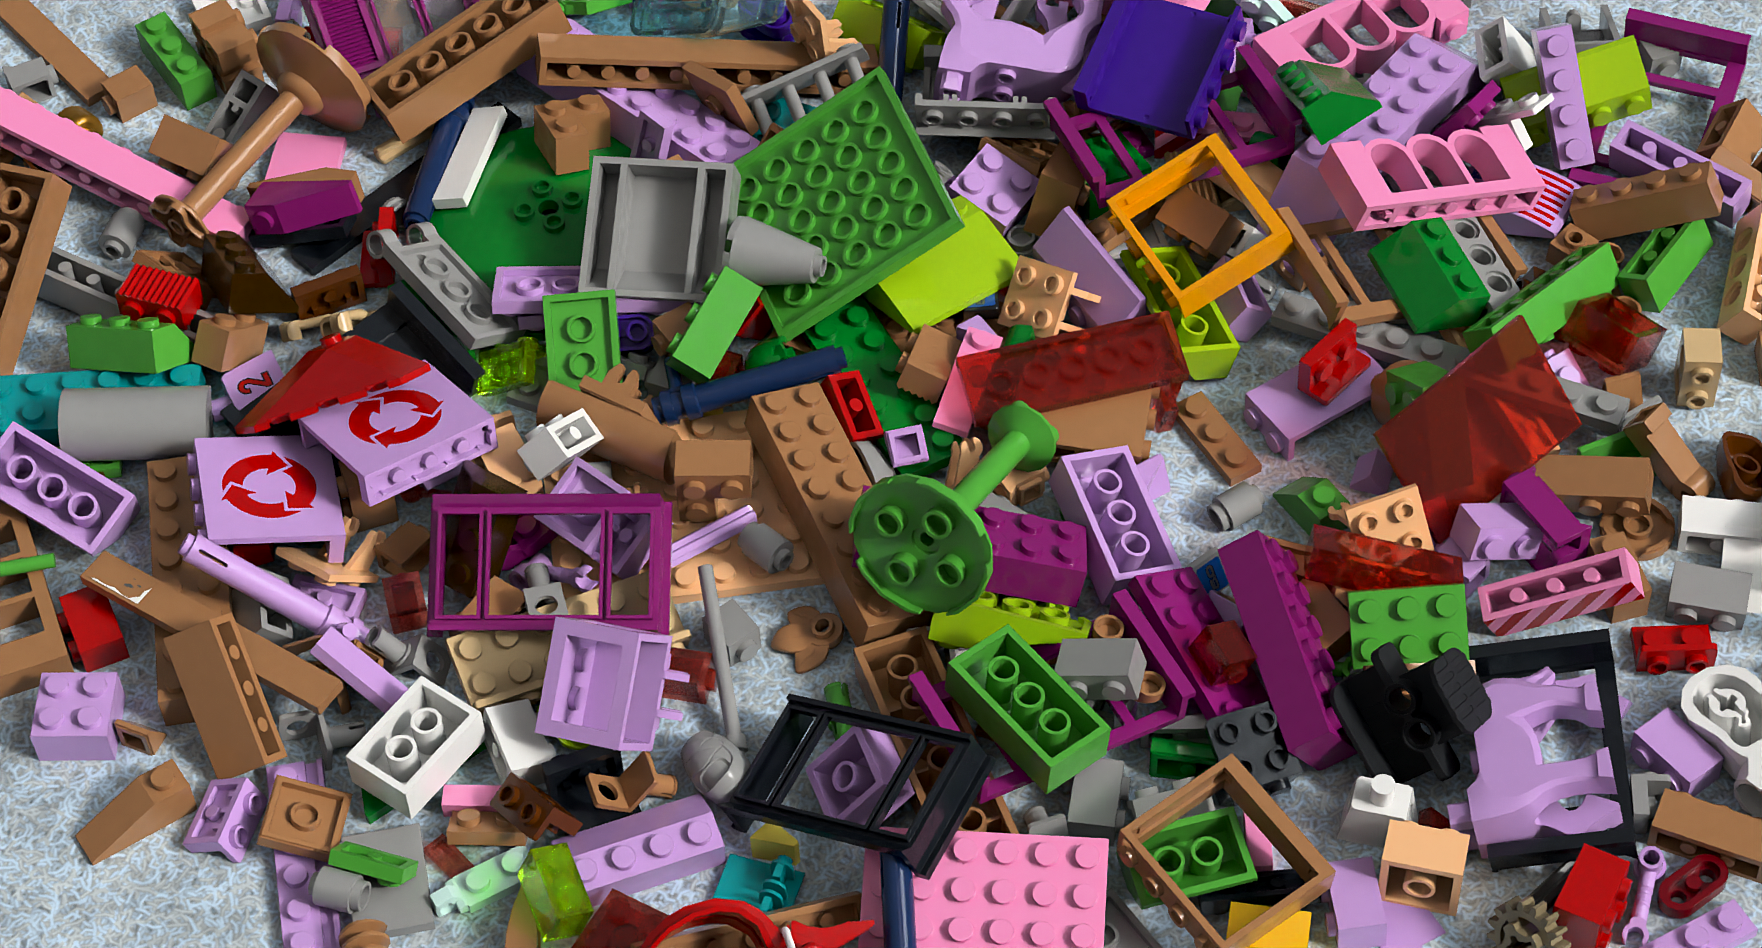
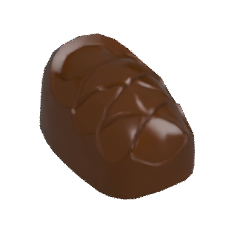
(1740, 466)

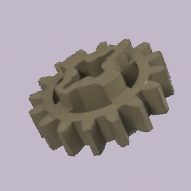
(1526, 925)

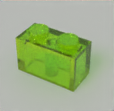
(555, 892)

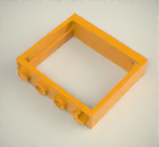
(1170, 178)

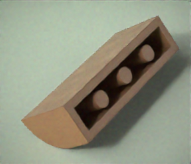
(225, 697)

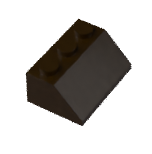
(242, 277)
(463, 530)

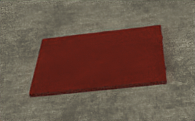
(1479, 426)

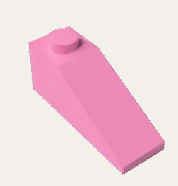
(953, 411)

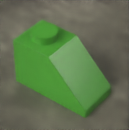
(1309, 500)

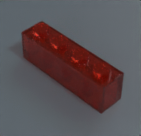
(1374, 563)

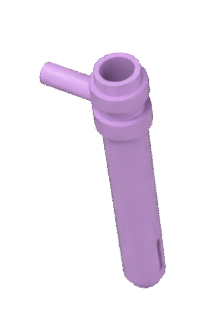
(269, 589)

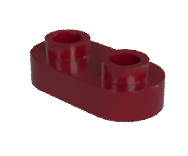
(1690, 888)

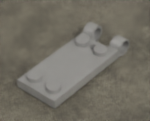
(445, 284)

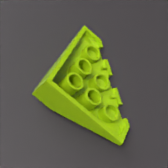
(1032, 619)

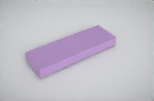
(358, 670)

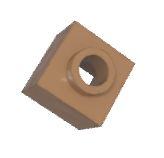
(1567, 242)

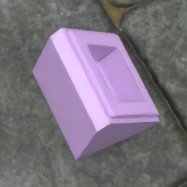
(1372, 473)

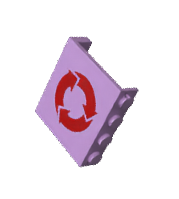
(402, 434)
(266, 492)

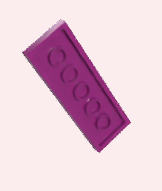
(1178, 613)

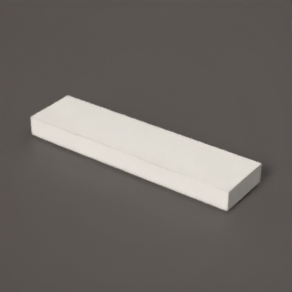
(469, 157)

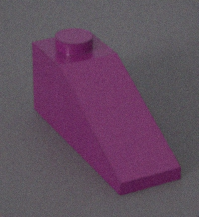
(300, 204)

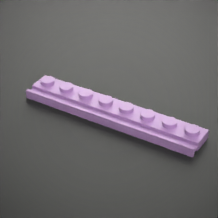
(301, 920)

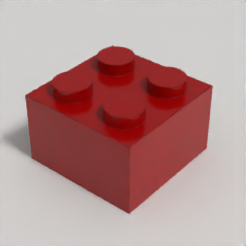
(1593, 898)

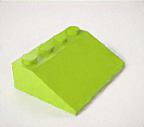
(949, 275)

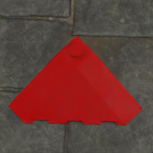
(329, 375)

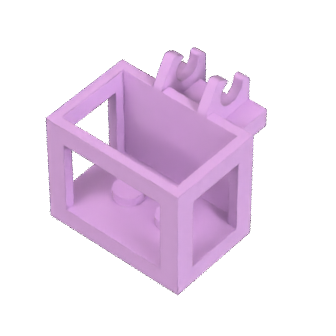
(606, 685)

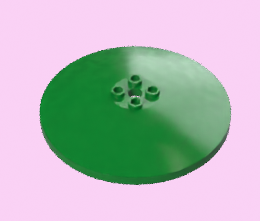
(505, 216)

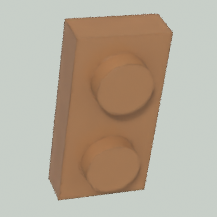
(482, 828)

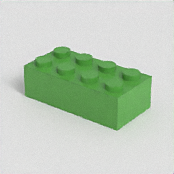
(1027, 708)

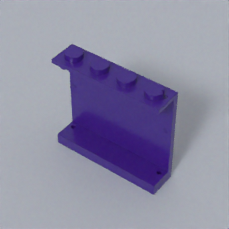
(1158, 64)

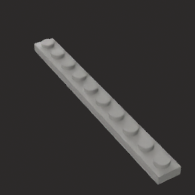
(1395, 344)

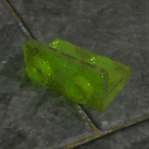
(509, 366)

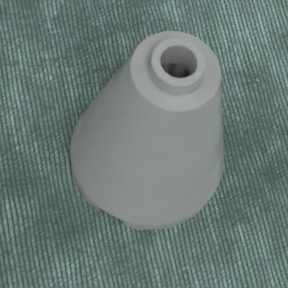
(771, 255)

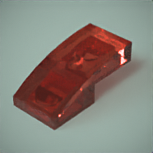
(1166, 407)

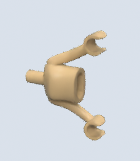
(328, 323)

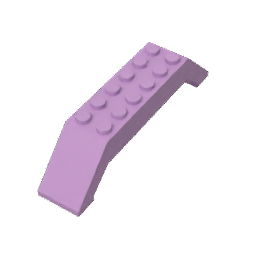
(1415, 94)

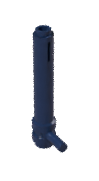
(894, 42)
(434, 163)
(693, 400)
(897, 902)

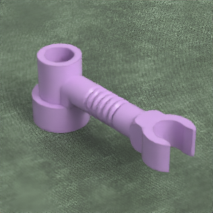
(575, 577)
(1647, 877)

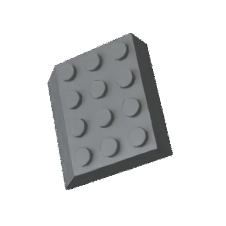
(657, 226)

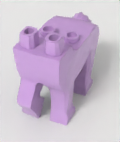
(1009, 59)
(1513, 787)

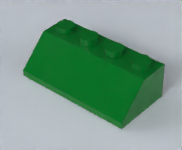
(1325, 97)

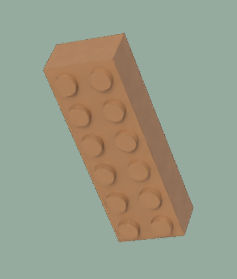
(459, 61)
(29, 223)

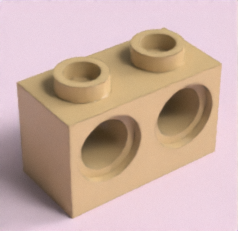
(1698, 367)

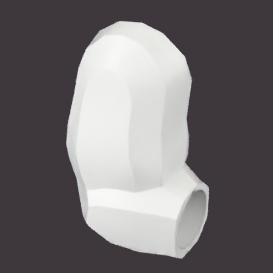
(1726, 711)

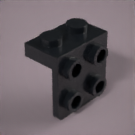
(1258, 744)
(567, 784)

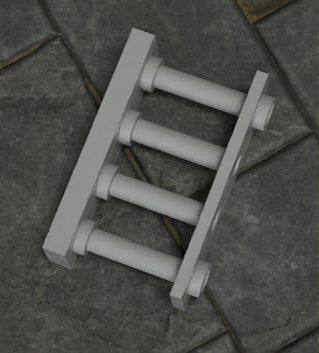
(846, 57)

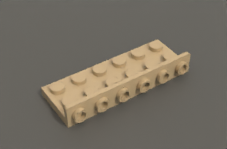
(513, 664)

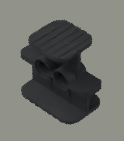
(1387, 724)

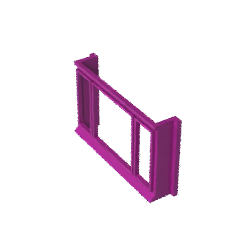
(1691, 41)
(1249, 75)
(550, 504)
(1175, 697)

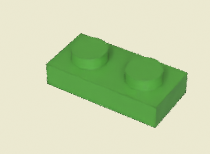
(362, 860)

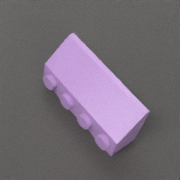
(1074, 248)
(62, 492)
(647, 848)

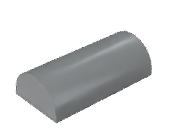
(133, 422)

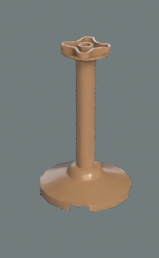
(308, 84)

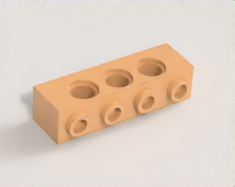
(1742, 295)

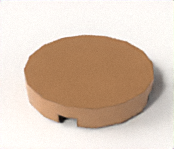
(1647, 534)

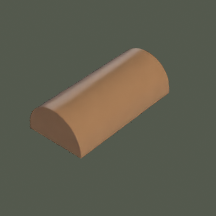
(627, 436)

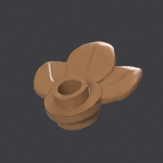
(805, 637)

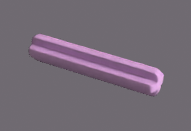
(711, 534)

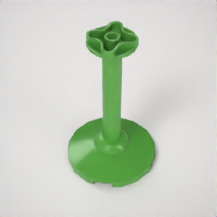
(926, 541)

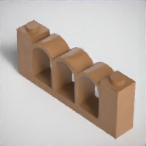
(38, 653)

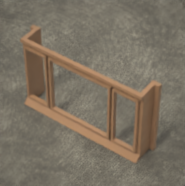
(1327, 289)

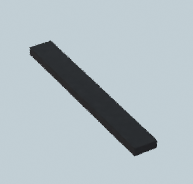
(320, 254)

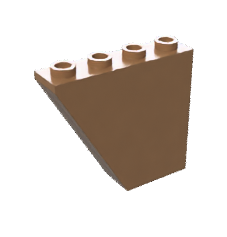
(1106, 425)

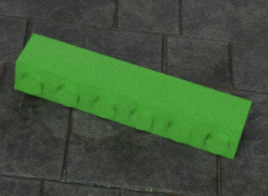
(1552, 296)

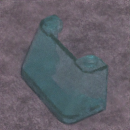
(701, 17)

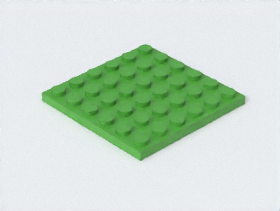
(854, 187)

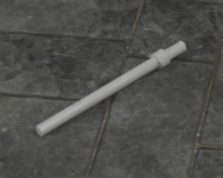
(720, 658)

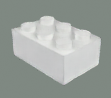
(416, 747)

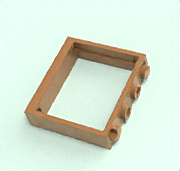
(1268, 818)

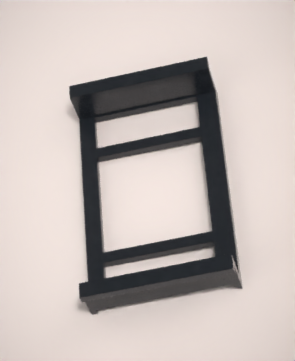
(1565, 654)
(934, 823)

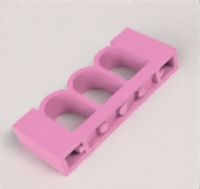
(1327, 24)
(1494, 151)

